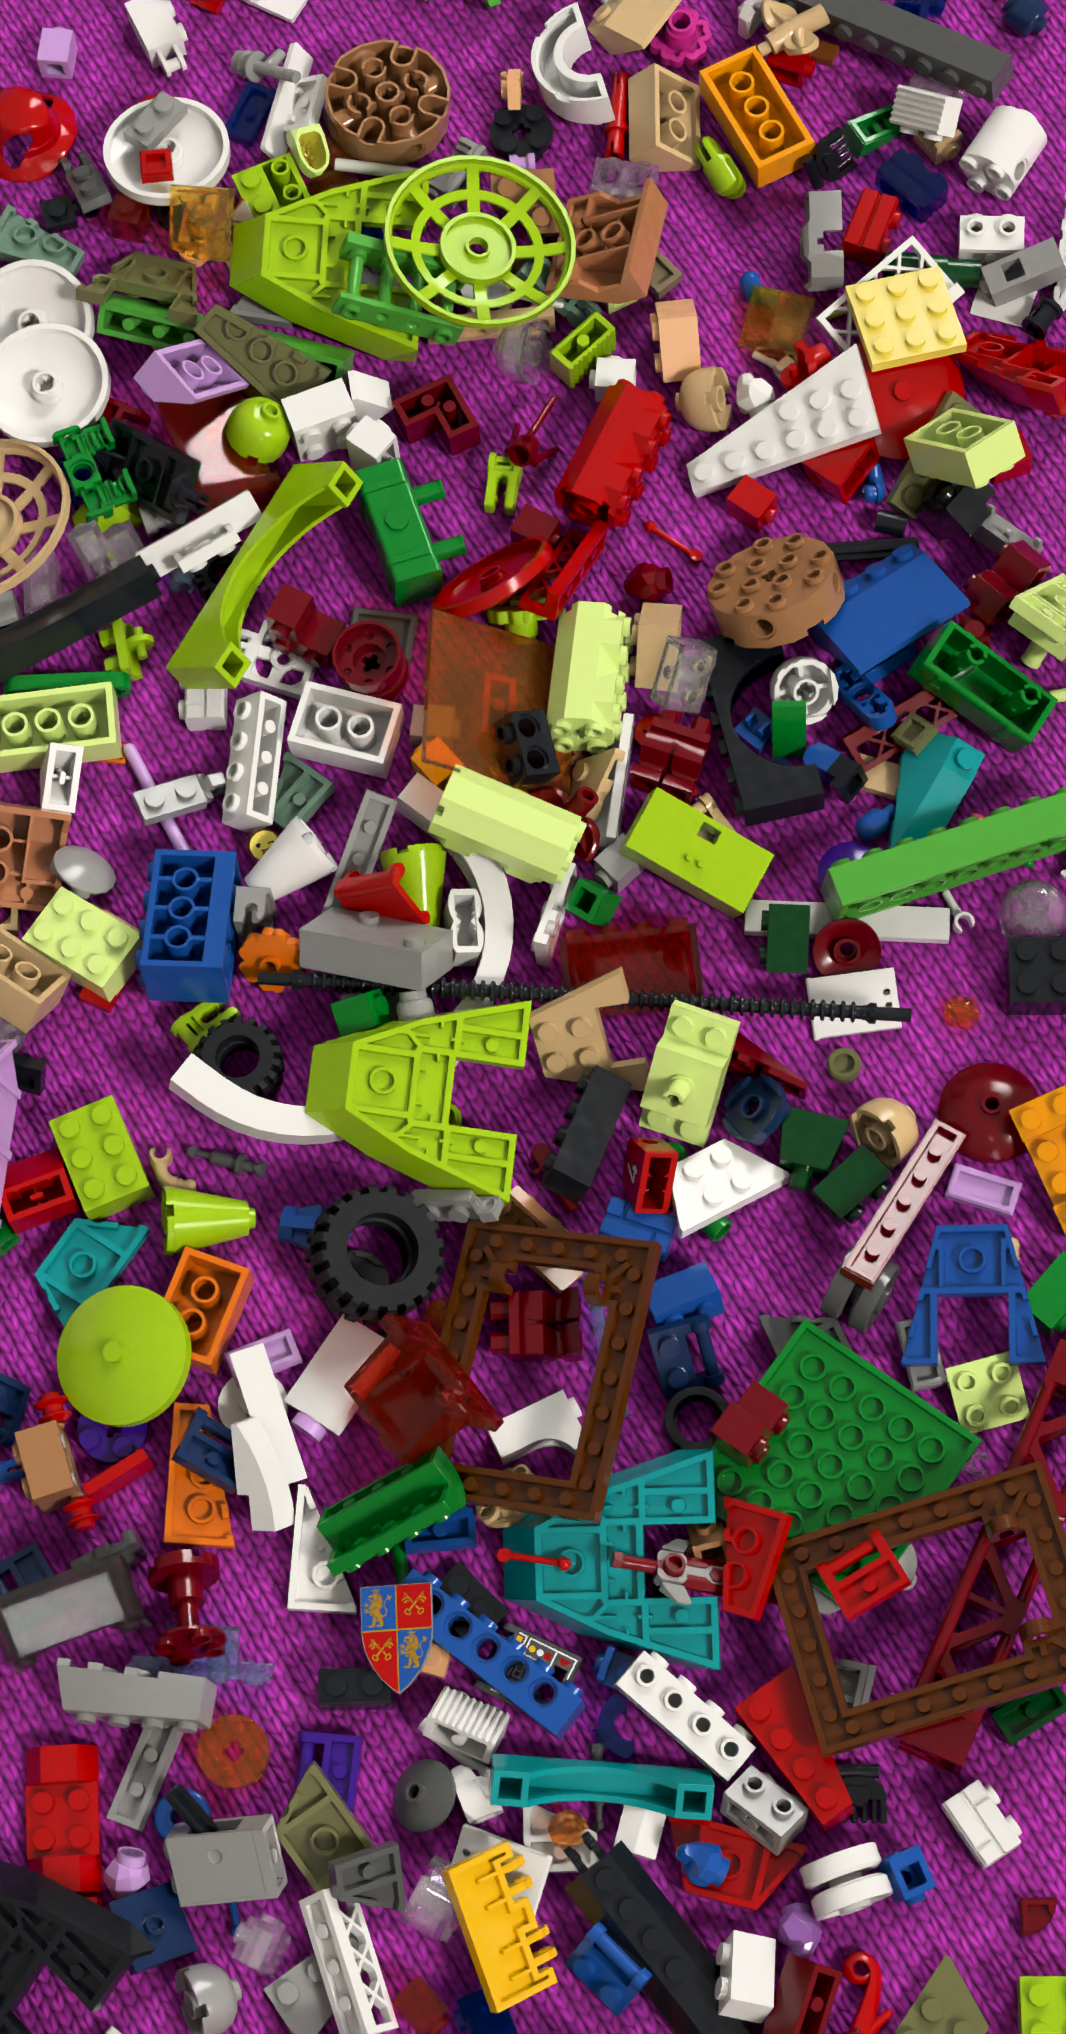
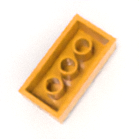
(755, 116)

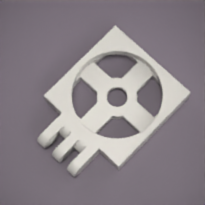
(255, 648)

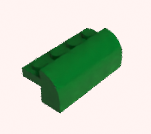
(391, 1511)

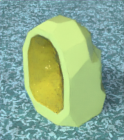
(309, 149)

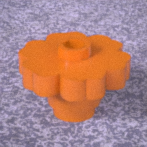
(269, 951)

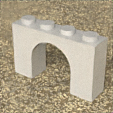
(540, 1425)

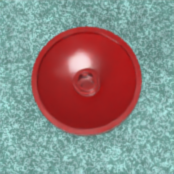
(908, 399)
(494, 577)

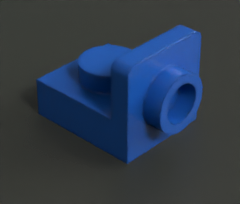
(611, 1666)

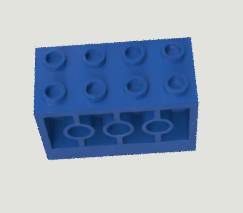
(189, 926)

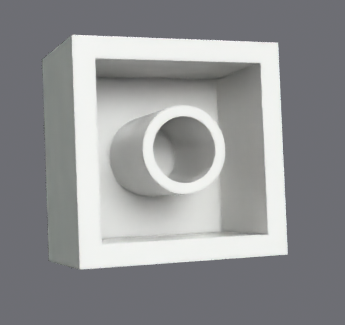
(320, 419)

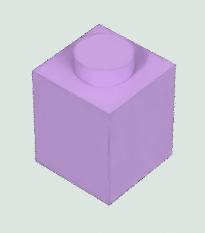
(57, 53)

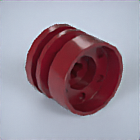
(366, 647)

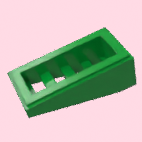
(860, 140)

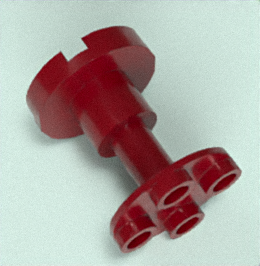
(184, 1580)

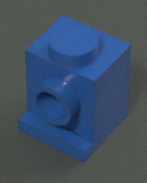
(914, 1866)

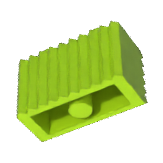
(580, 349)

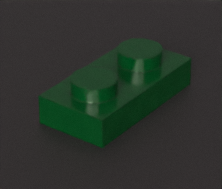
(1029, 1714)

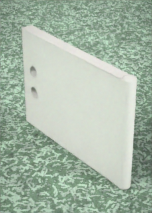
(857, 987)
(536, 1863)

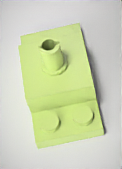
(1042, 618)
(688, 1073)

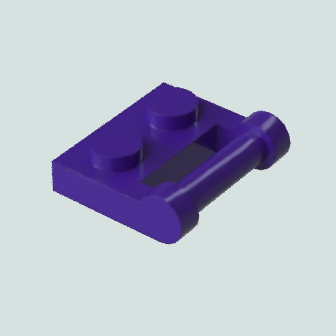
(339, 1762)

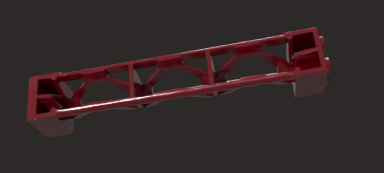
(950, 1741)

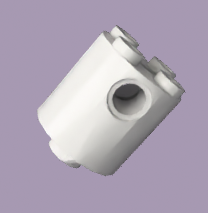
(1003, 151)

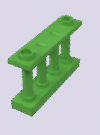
(370, 251)

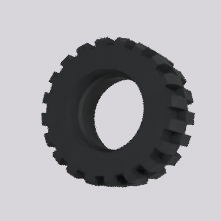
(408, 1228)

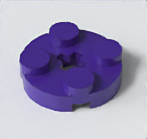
(106, 1449)

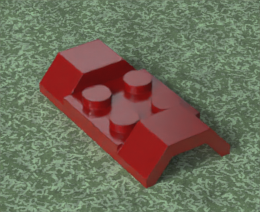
(64, 1815)

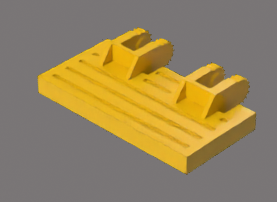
(499, 1927)

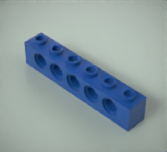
(554, 1716)

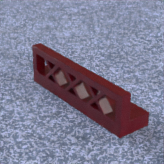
(863, 732)

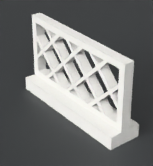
(955, 290)

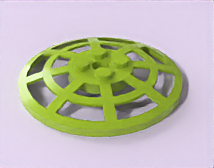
(479, 229)

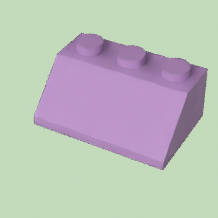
(188, 374)

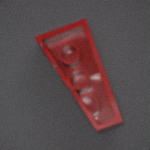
(786, 1735)

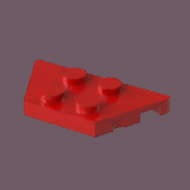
(752, 1870)

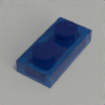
(250, 113)

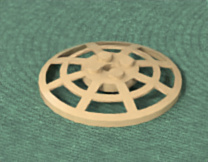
(11, 518)

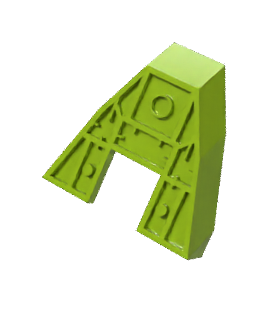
(294, 268)
(394, 1087)

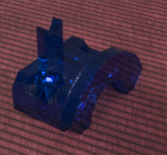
(610, 1713)

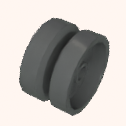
(866, 1303)

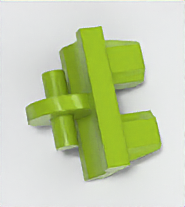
(130, 646)

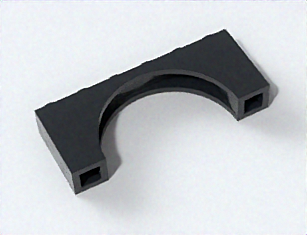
(762, 787)

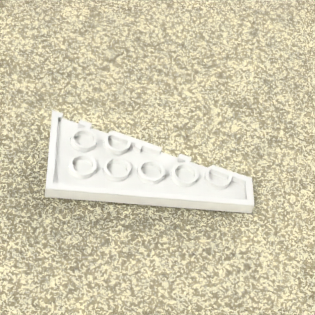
(806, 422)

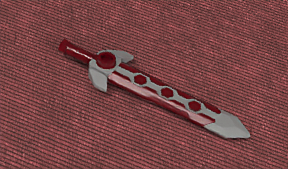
(680, 1573)

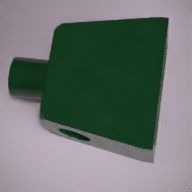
(810, 1146)

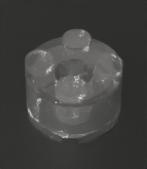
(430, 1904)

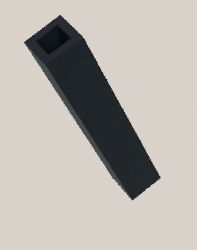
(76, 615)

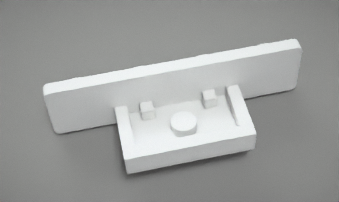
(293, 103)
(203, 537)

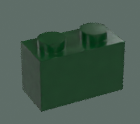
(786, 939)
(852, 1187)

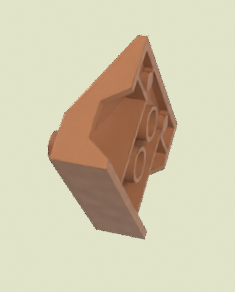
(613, 245)
(26, 849)

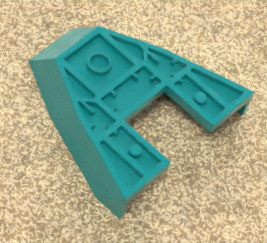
(613, 1601)

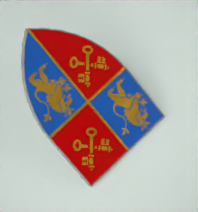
(397, 1630)

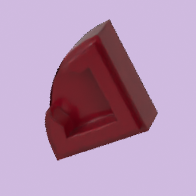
(1035, 1914)

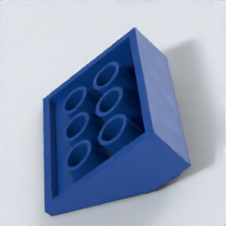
(889, 609)

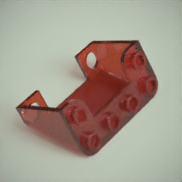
(649, 956)

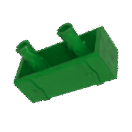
(400, 533)
(982, 686)

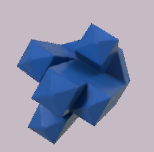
(297, 1223)

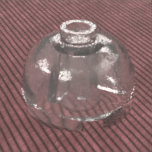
(523, 352)
(1032, 910)

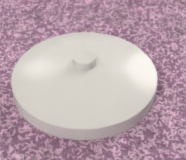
(197, 147)
(41, 293)
(50, 382)

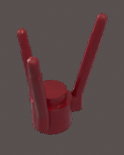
(524, 448)

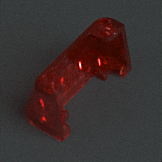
(200, 433)

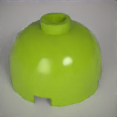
(258, 429)

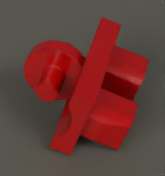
(808, 362)

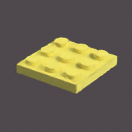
(905, 319)

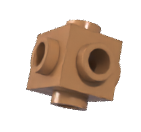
(707, 1541)

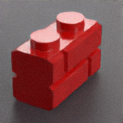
(870, 227)

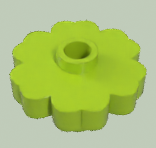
(516, 619)

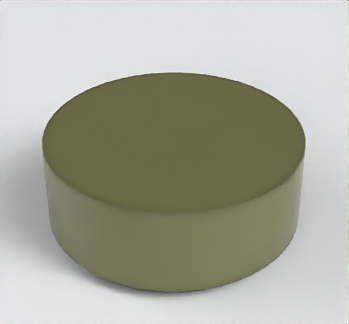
(843, 1065)

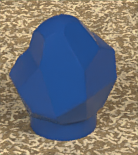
(702, 1863)

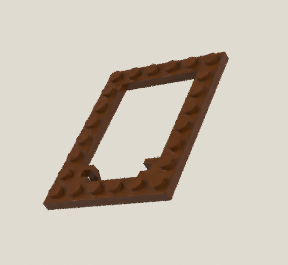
(628, 1276)
(1005, 1502)

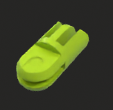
(720, 169)

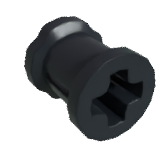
(1042, 317)

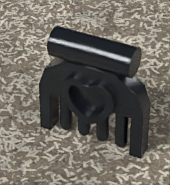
(826, 161)
(863, 1789)

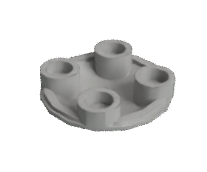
(83, 870)

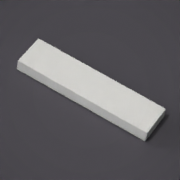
(265, 1403)

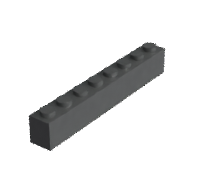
(917, 44)

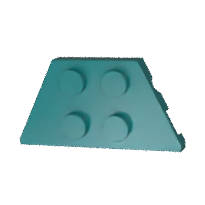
(87, 1261)

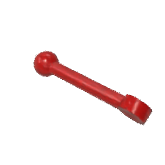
(695, 555)
(505, 1555)

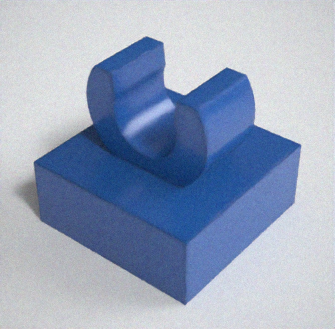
(755, 730)

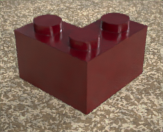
(440, 409)
(1015, 572)
(301, 629)
(749, 1425)

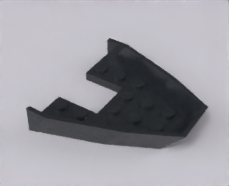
(68, 1933)

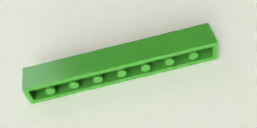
(149, 325)

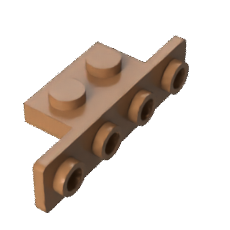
(525, 1211)

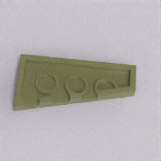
(259, 357)
(911, 487)

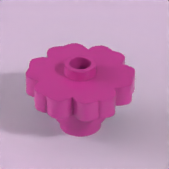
(682, 39)

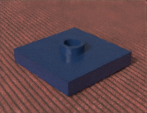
(161, 1920)

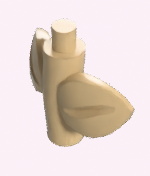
(789, 29)

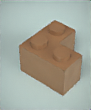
(538, 212)

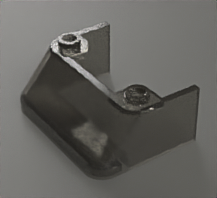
(69, 1607)

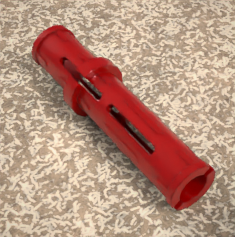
(618, 130)

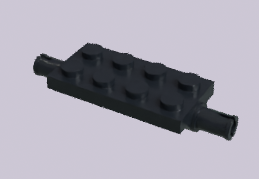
(159, 471)

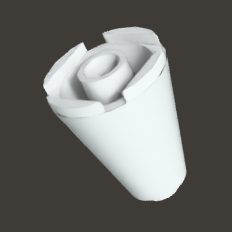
(292, 861)

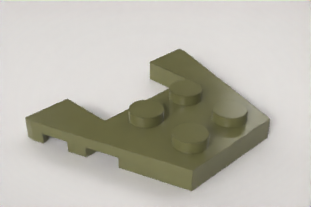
(148, 277)

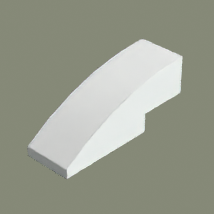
(261, 1477)

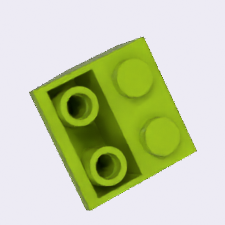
(270, 185)

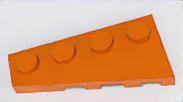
(194, 1506)

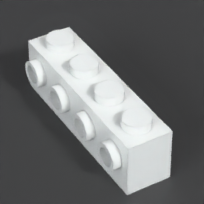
(254, 761)
(685, 1716)

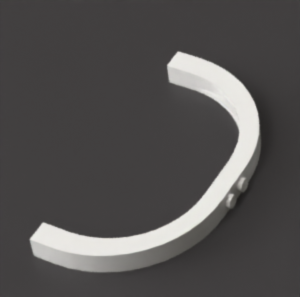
(289, 1124)

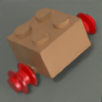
(50, 1465)

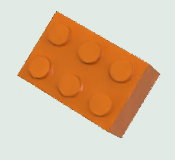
(211, 1300)

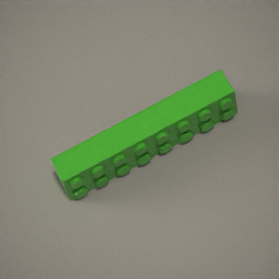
(946, 858)

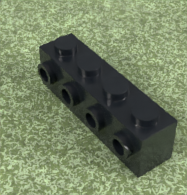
(585, 1134)

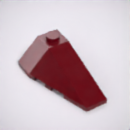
(751, 1061)

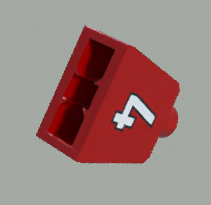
(649, 1167)

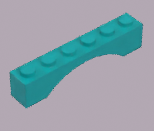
(543, 1780)

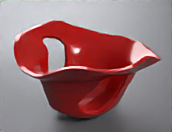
(51, 129)

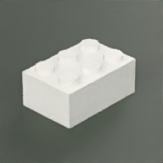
(346, 729)

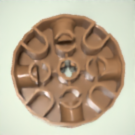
(387, 102)
(776, 591)

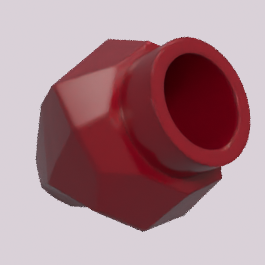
(648, 582)

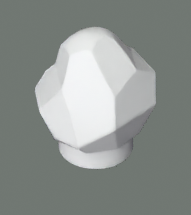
(753, 394)

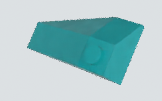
(932, 786)

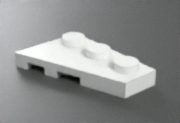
(552, 918)

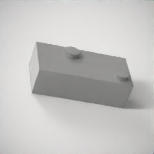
(376, 948)

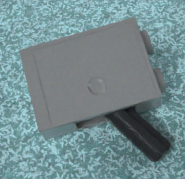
(222, 1857)

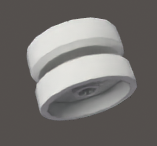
(848, 1887)

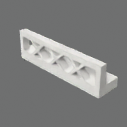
(611, 814)
(342, 1965)

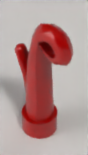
(865, 2015)

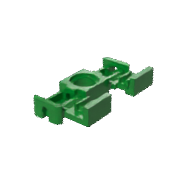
(77, 453)

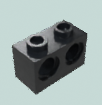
(527, 748)

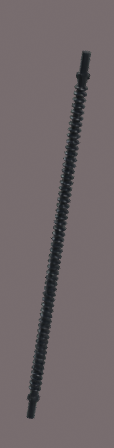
(869, 1012)

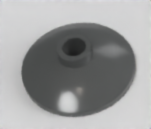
(434, 1799)

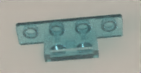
(215, 1669)

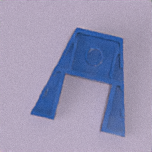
(972, 1264)

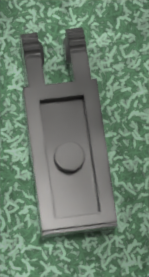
(86, 183)

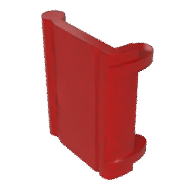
(380, 894)

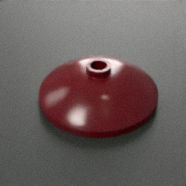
(989, 1133)

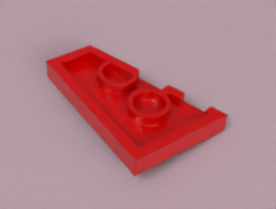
(753, 1552)

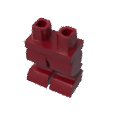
(673, 744)
(531, 1326)

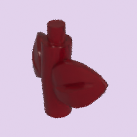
(580, 804)

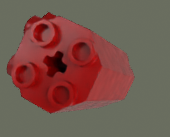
(614, 456)

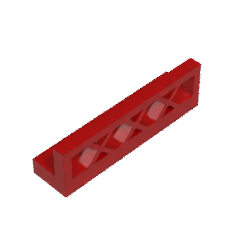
(566, 578)

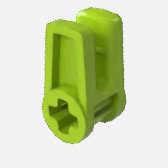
(502, 471)
(192, 1024)

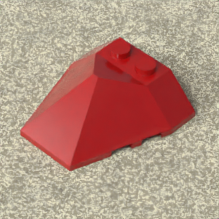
(1018, 371)

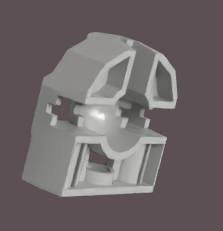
(822, 215)

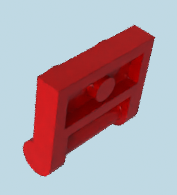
(869, 1584)

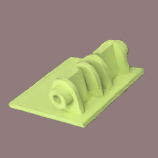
(987, 1393)

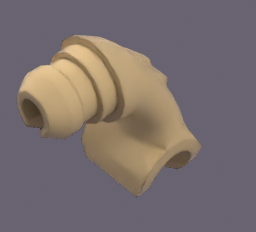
(163, 1177)

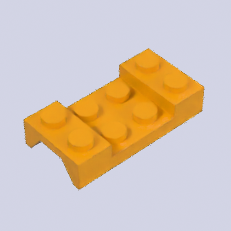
(1043, 1131)

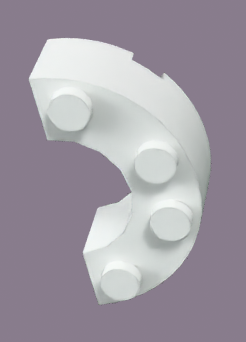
(568, 93)

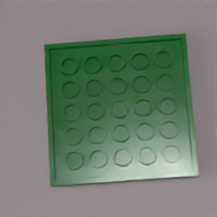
(849, 1447)

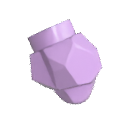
(127, 1872)

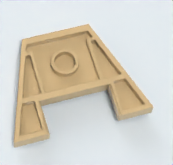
(573, 1036)

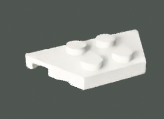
(719, 1183)

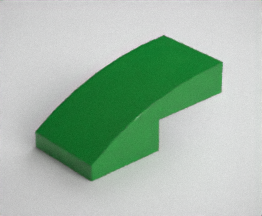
(788, 729)

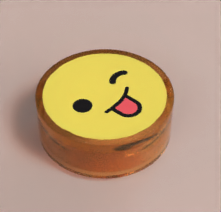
(259, 841)

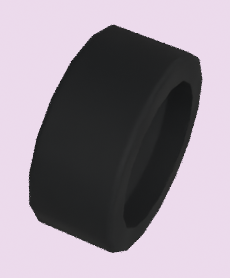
(682, 1398)

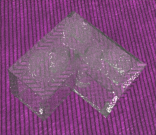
(101, 552)

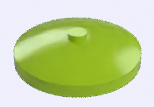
(124, 1356)

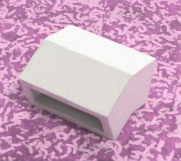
(640, 1831)

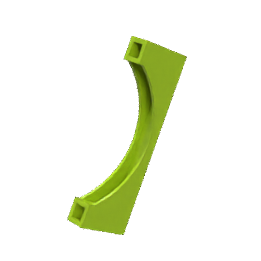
(212, 647)

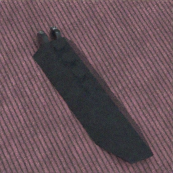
(654, 1937)

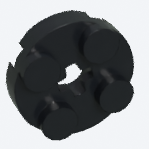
(529, 118)

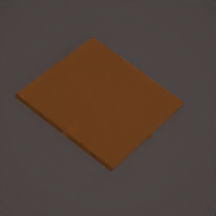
(472, 683)

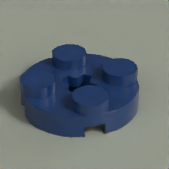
(767, 1118)

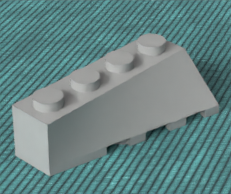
(135, 1697)

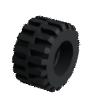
(250, 1037)

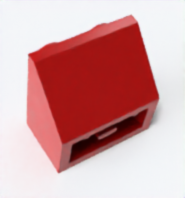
(38, 1191)

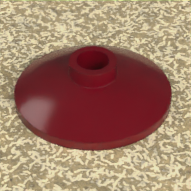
(863, 956)

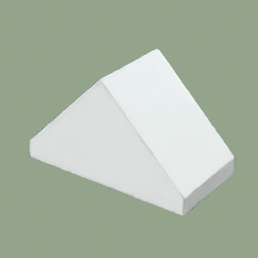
(369, 395)
(60, 777)

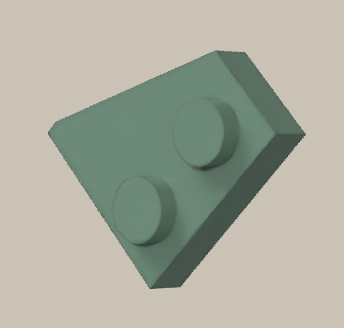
(299, 792)

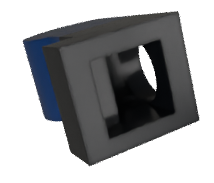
(838, 770)

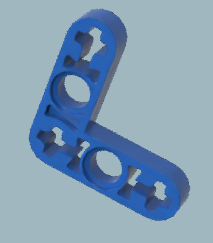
(864, 685)

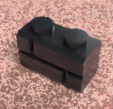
(353, 1690)

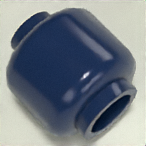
(1025, 16)

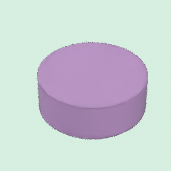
(309, 1426)

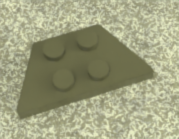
(319, 1827)
(944, 2006)

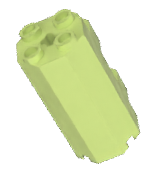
(589, 678)
(507, 825)

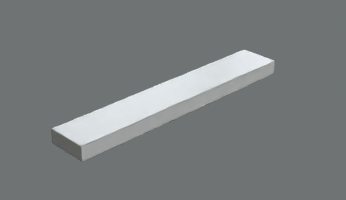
(893, 924)

